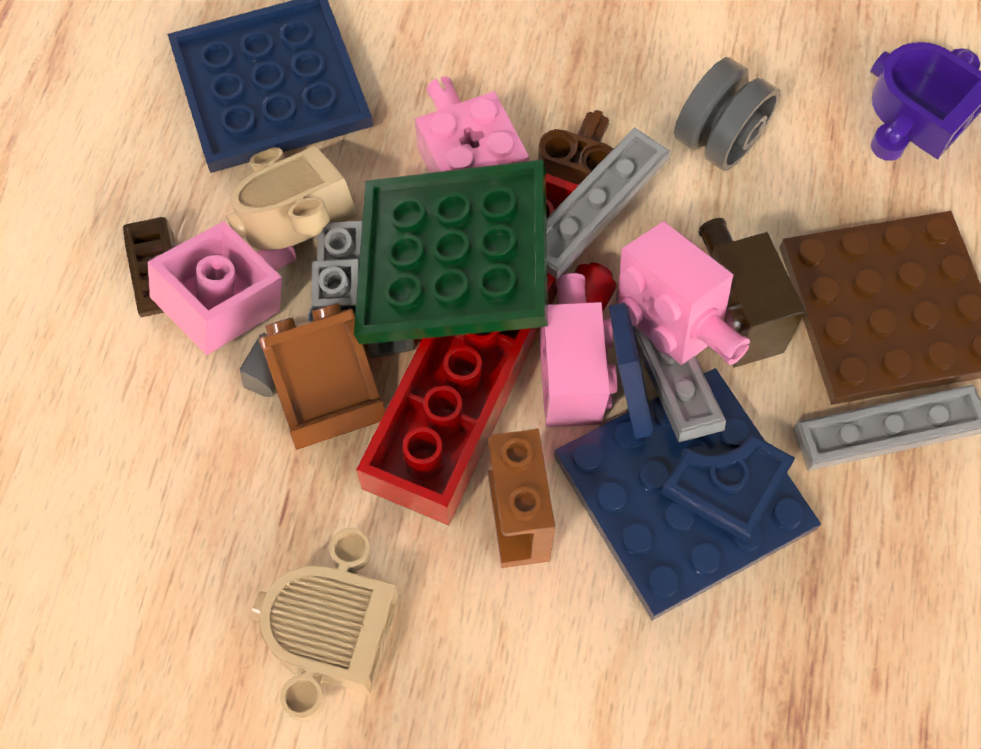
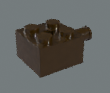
(761, 294)

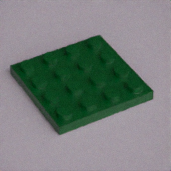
(453, 253)

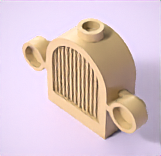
(289, 199)
(327, 624)

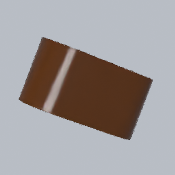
(577, 152)

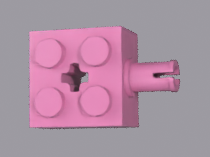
(466, 132)
(218, 285)
(678, 296)
(575, 358)

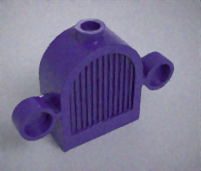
(924, 98)

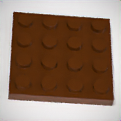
(888, 305)

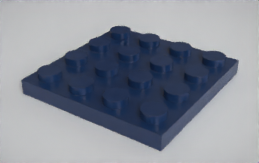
(268, 81)
(655, 541)

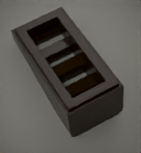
(141, 241)

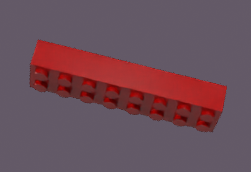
(448, 409)

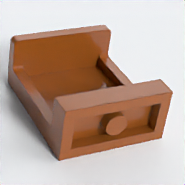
(321, 376)
(520, 498)

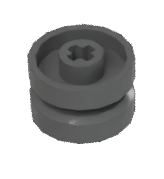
(726, 113)

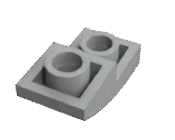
(337, 265)

